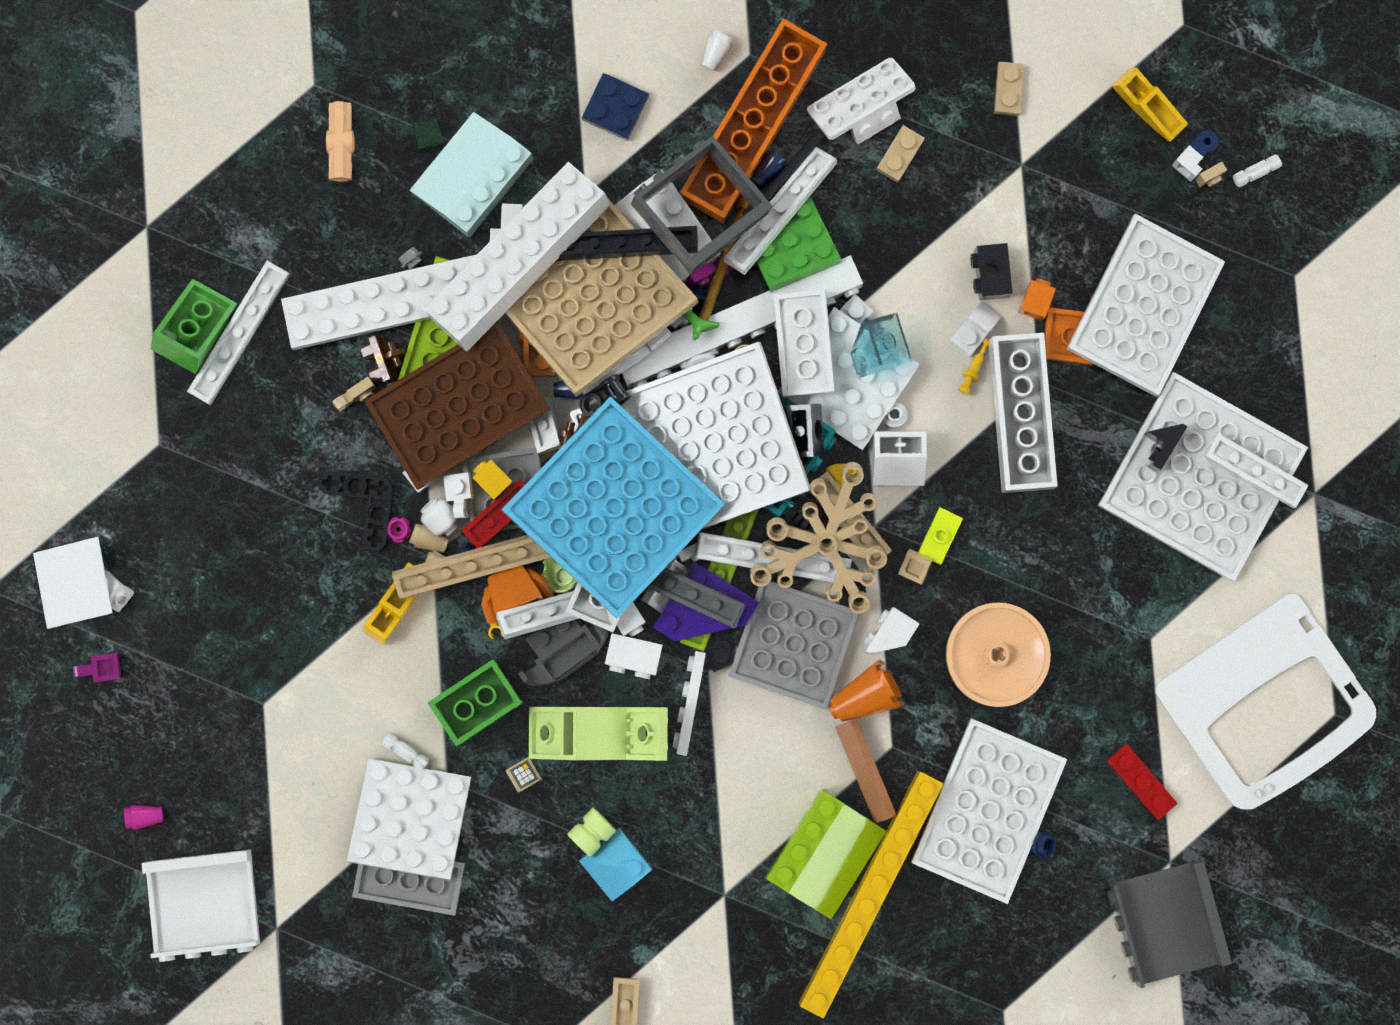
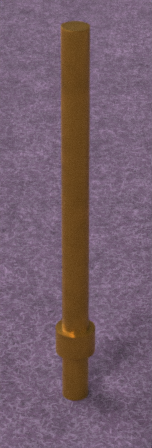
(721, 268)

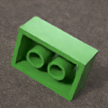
(475, 702)

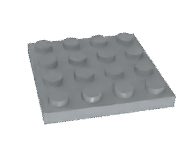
(794, 644)

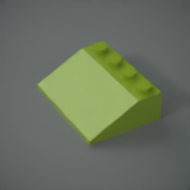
(825, 854)

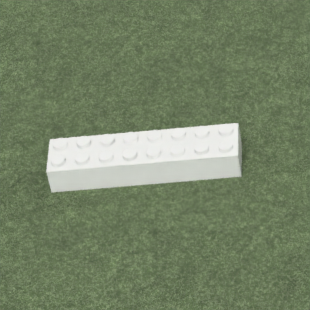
(517, 256)

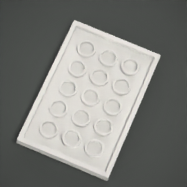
(1145, 305)
(988, 811)

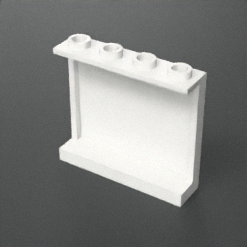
(202, 904)

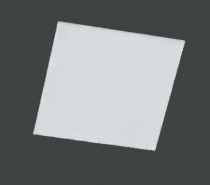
(72, 582)

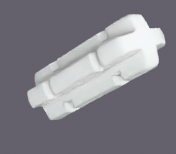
(1257, 170)
(405, 751)

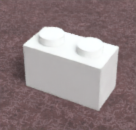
(633, 655)

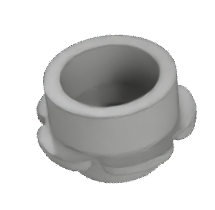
(410, 258)

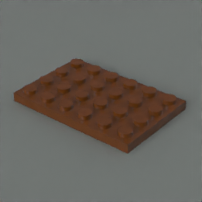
(457, 406)

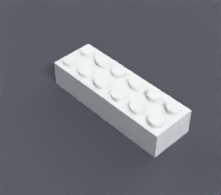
(1022, 412)

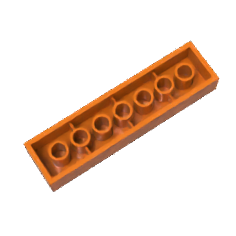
(755, 117)

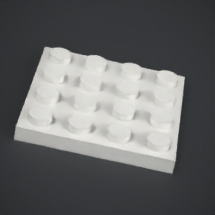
(857, 402)
(409, 819)

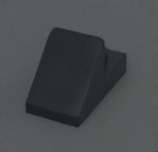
(1168, 439)

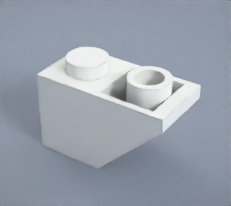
(892, 633)

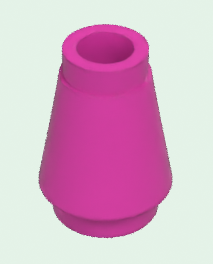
(142, 816)

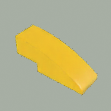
(1149, 103)
(388, 614)

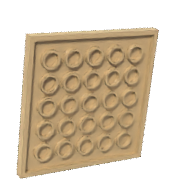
(598, 311)

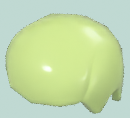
(557, 577)

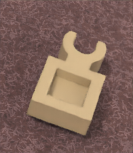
(360, 391)

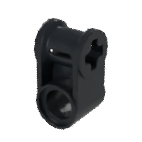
(608, 388)

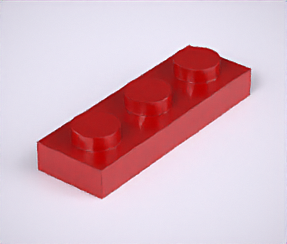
(492, 519)
(1141, 782)

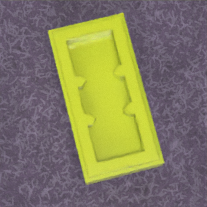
(940, 535)

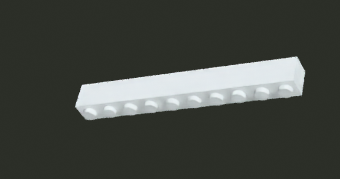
(739, 322)

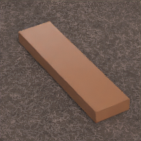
(865, 771)

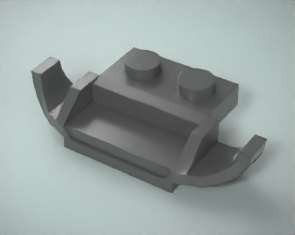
(562, 651)

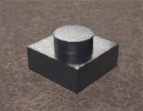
(719, 655)

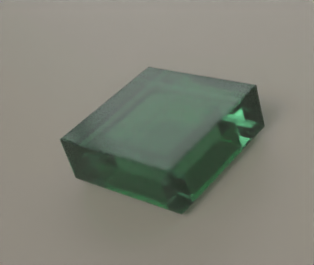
(428, 134)

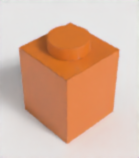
(1037, 299)

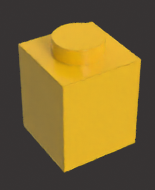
(492, 479)

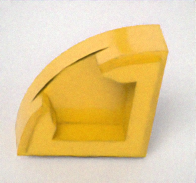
(836, 472)

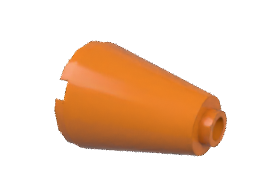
(867, 695)

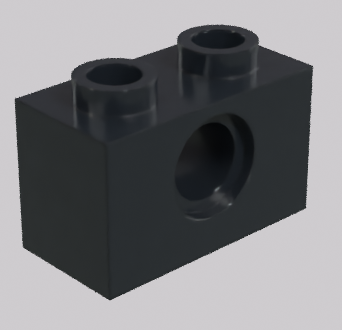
(997, 257)
(806, 428)

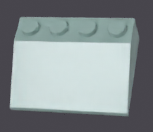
(472, 174)

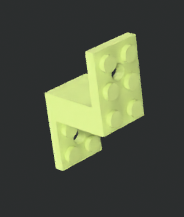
(598, 733)

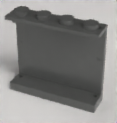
(1168, 923)

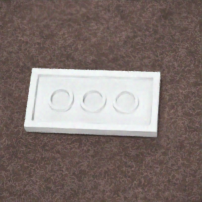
(804, 343)

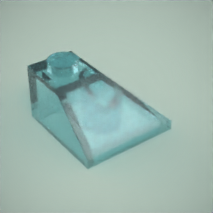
(880, 346)

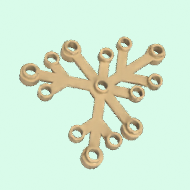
(836, 513)

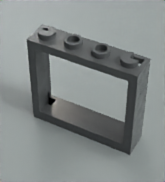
(733, 172)

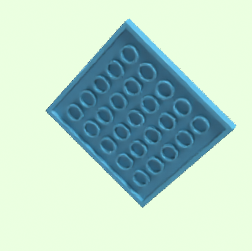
(613, 507)

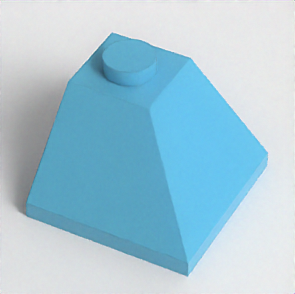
(616, 865)

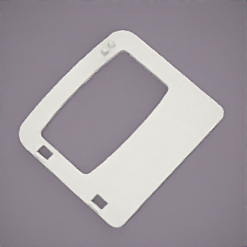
(1240, 664)

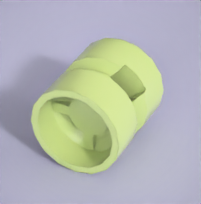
(591, 832)

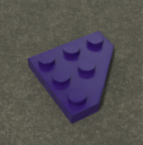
(682, 622)

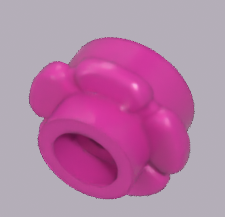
(405, 531)

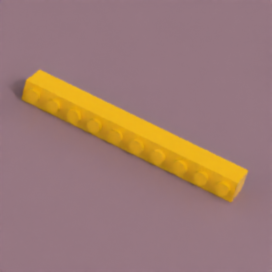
(870, 894)

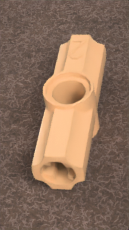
(340, 141)

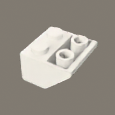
(899, 458)

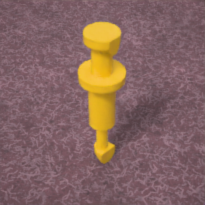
(971, 374)

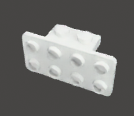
(863, 103)

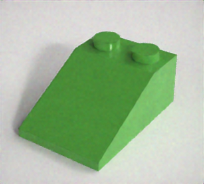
(193, 326)

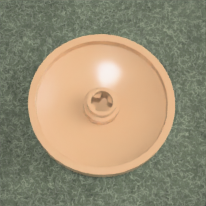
(998, 654)

